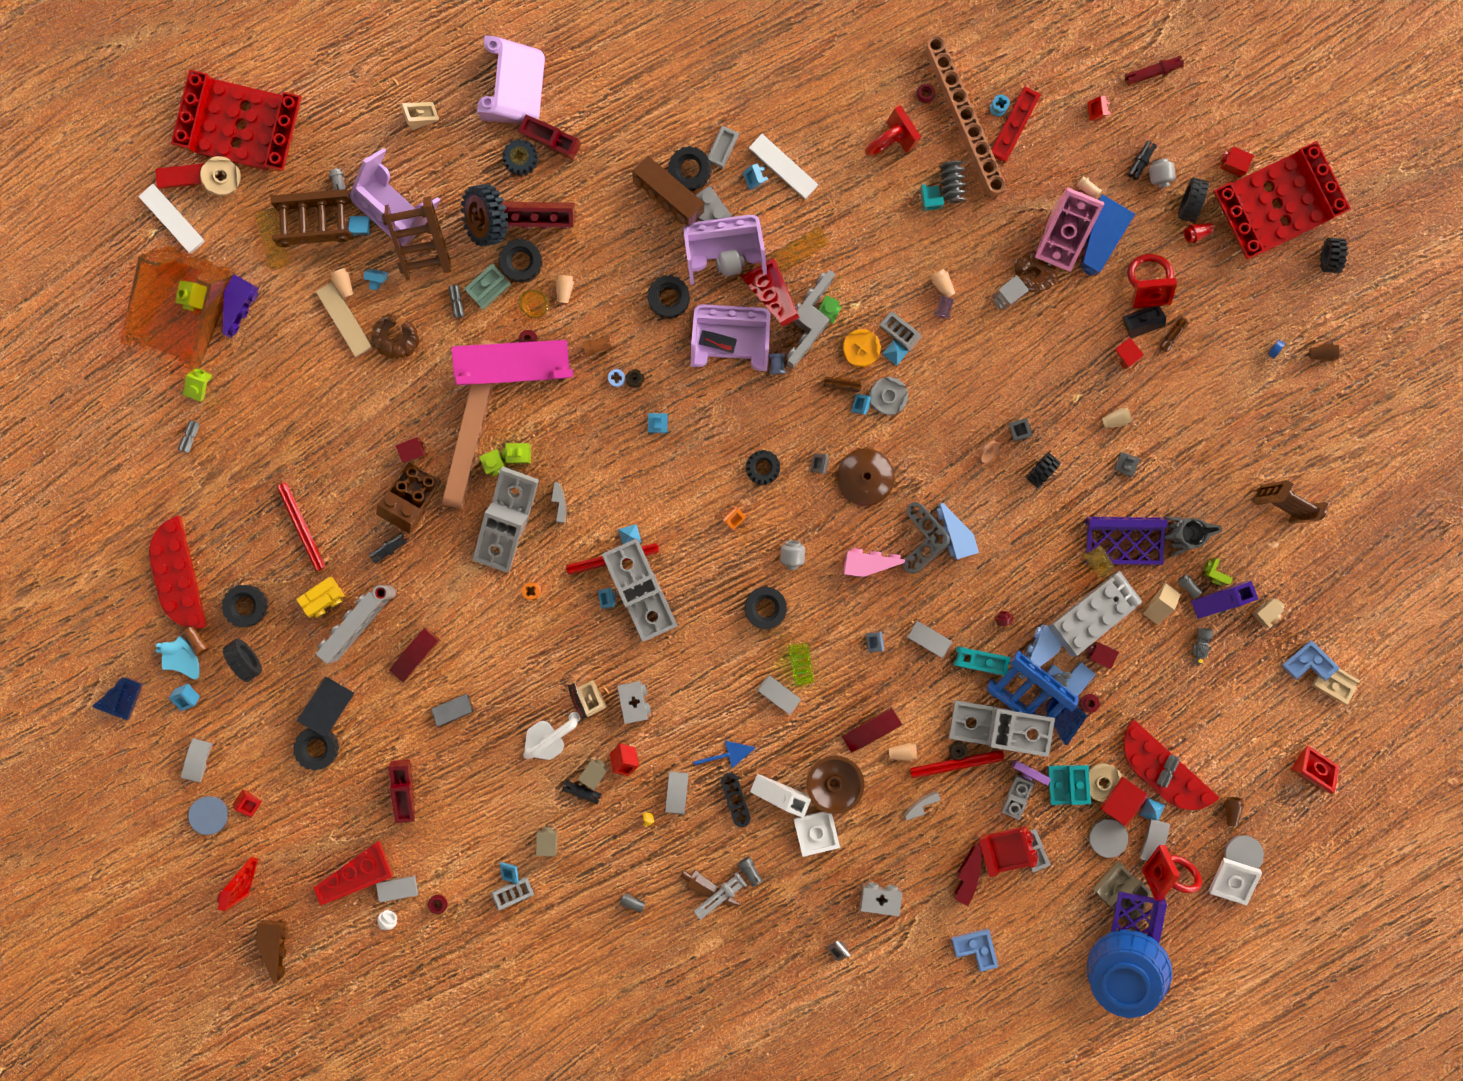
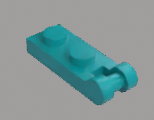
(982, 661)

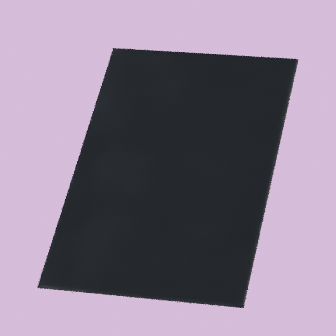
(325, 707)

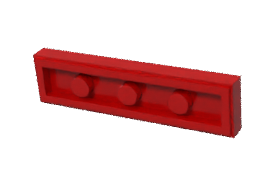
(1015, 124)

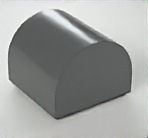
(1020, 429)

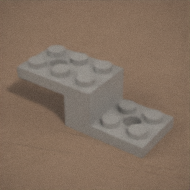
(810, 319)
(505, 519)
(639, 590)
(1001, 728)

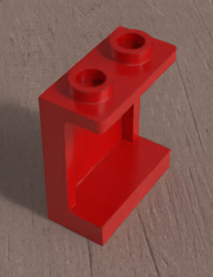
(1008, 850)

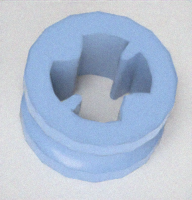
(621, 374)

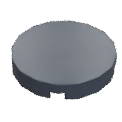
(208, 815)

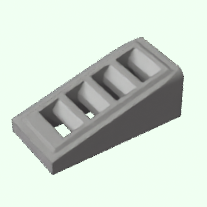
(911, 331)
(494, 894)

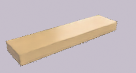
(344, 319)

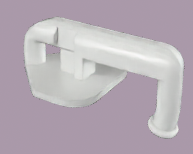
(546, 742)

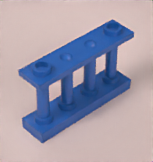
(1035, 676)

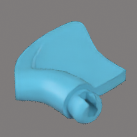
(179, 657)

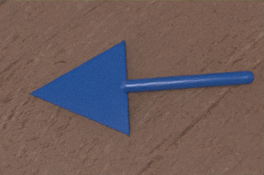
(736, 753)

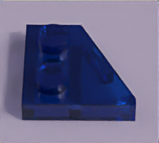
(120, 699)
(1066, 722)

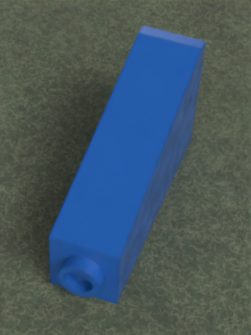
(1104, 235)

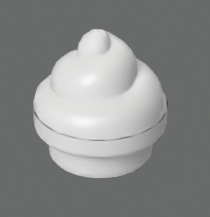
(387, 920)

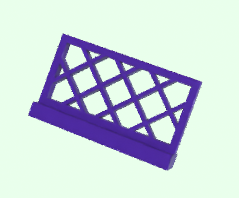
(1129, 524)
(1156, 914)

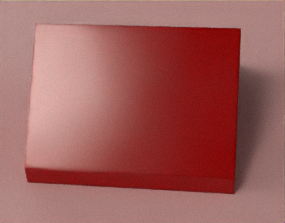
(1317, 770)
(1124, 801)

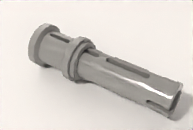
(701, 912)

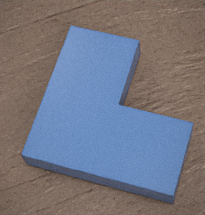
(1311, 657)
(1080, 677)
(978, 943)

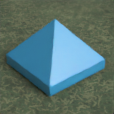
(895, 352)
(861, 404)
(629, 533)
(607, 598)
(1152, 809)
(509, 872)

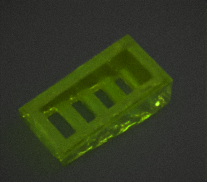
(798, 648)

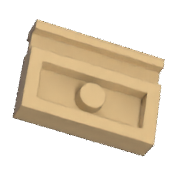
(1339, 686)

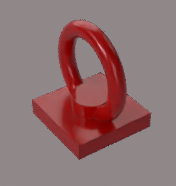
(900, 131)
(1152, 292)
(1163, 874)

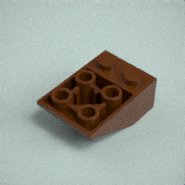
(408, 497)

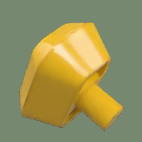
(648, 819)

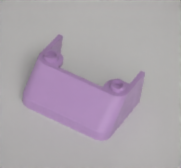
(373, 192)
(711, 237)

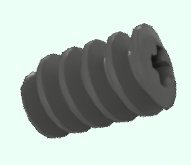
(952, 182)

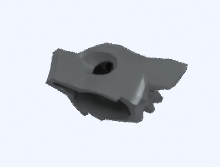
(1189, 533)

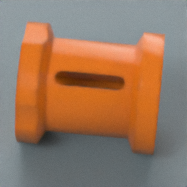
(525, 591)

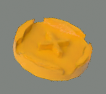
(861, 348)

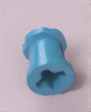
(996, 110)

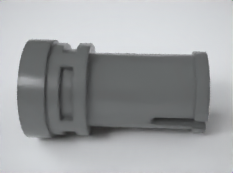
(747, 867)

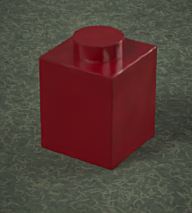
(1102, 654)

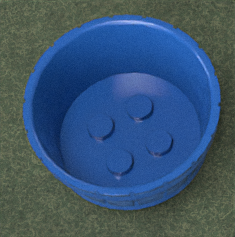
(1128, 973)

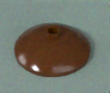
(853, 484)
(846, 792)

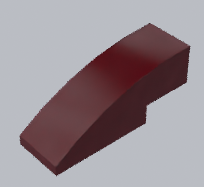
(549, 137)
(414, 654)
(872, 730)
(402, 791)
(969, 875)

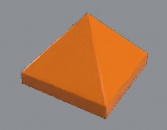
(734, 518)

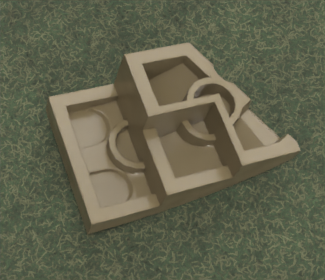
(1121, 880)

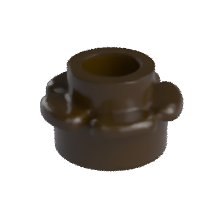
(634, 383)
(963, 751)

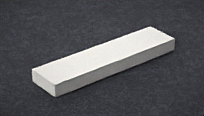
(783, 166)
(172, 218)

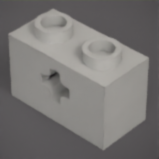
(1010, 293)
(626, 694)
(888, 906)

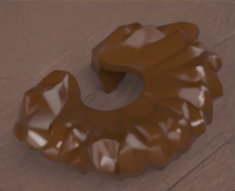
(1047, 271)
(394, 349)

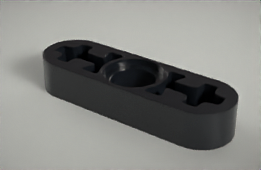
(731, 806)

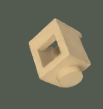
(1269, 612)

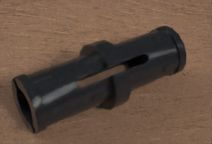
(1142, 160)
(388, 548)
(581, 792)

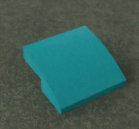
(1069, 784)

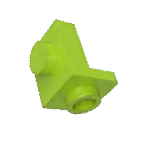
(196, 384)
(1217, 577)

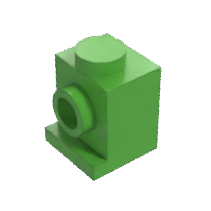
(830, 308)

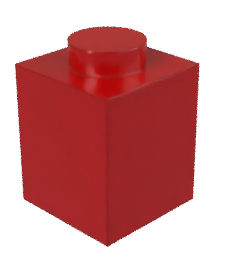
(1236, 161)

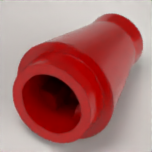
(1196, 232)

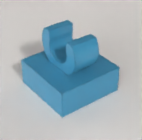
(754, 176)
(376, 278)
(657, 422)

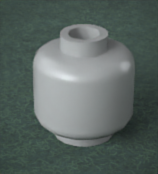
(1162, 173)
(730, 263)
(792, 554)

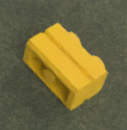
(320, 598)

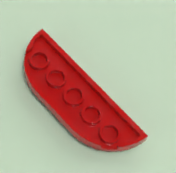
(175, 575)
(1148, 760)

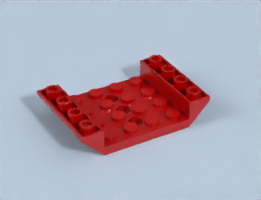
(211, 116)
(1301, 185)

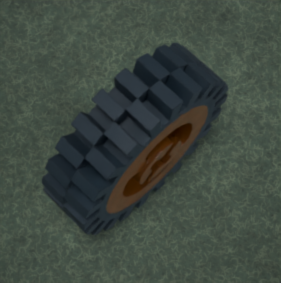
(484, 215)

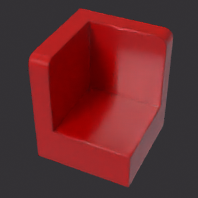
(1129, 353)
(624, 759)

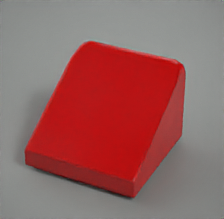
(246, 803)

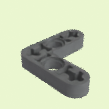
(931, 540)

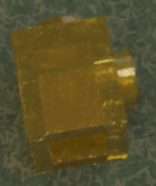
(1099, 562)

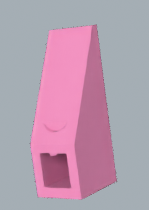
(865, 564)

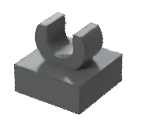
(1126, 464)

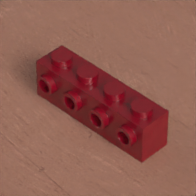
(540, 214)

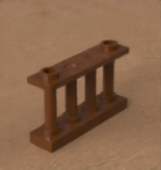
(304, 201)
(432, 227)
(1281, 496)

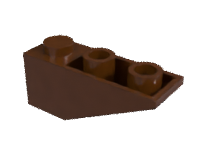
(271, 946)

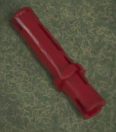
(1162, 67)

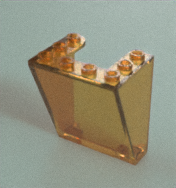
(162, 323)

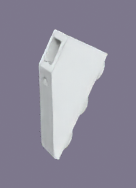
(781, 795)

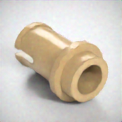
(1088, 187)

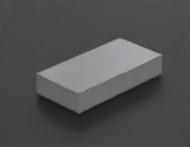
(723, 146)
(397, 888)

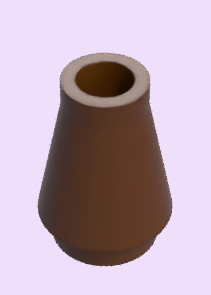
(1326, 352)
(1234, 808)

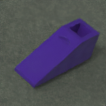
(237, 300)
(1225, 599)

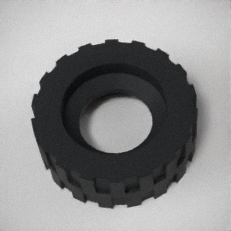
(702, 160)
(1193, 199)
(520, 246)
(668, 282)
(231, 598)
(765, 622)
(242, 660)
(309, 762)

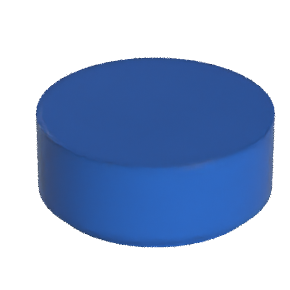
(1276, 348)

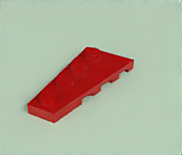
(772, 292)
(361, 872)
(238, 887)

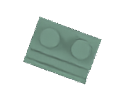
(488, 286)

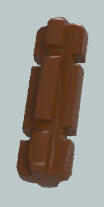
(1174, 334)
(842, 384)

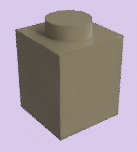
(593, 773)
(547, 842)

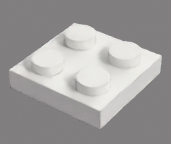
(816, 833)
(1235, 881)

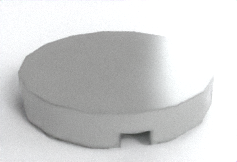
(888, 396)
(1108, 838)
(1245, 851)

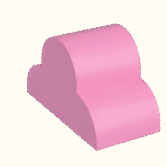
(1068, 228)

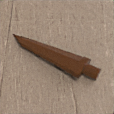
(703, 886)

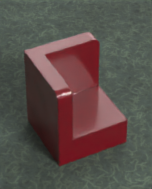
(411, 450)

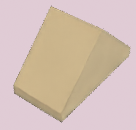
(419, 114)
(1162, 604)
(591, 698)

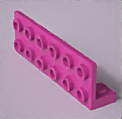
(510, 362)

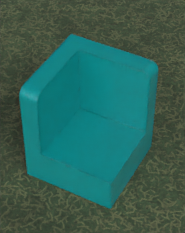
(931, 198)

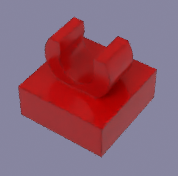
(1098, 108)

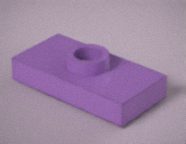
(1030, 773)

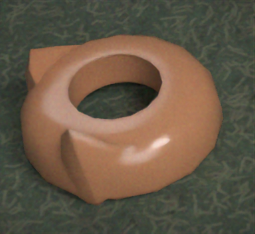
(993, 447)

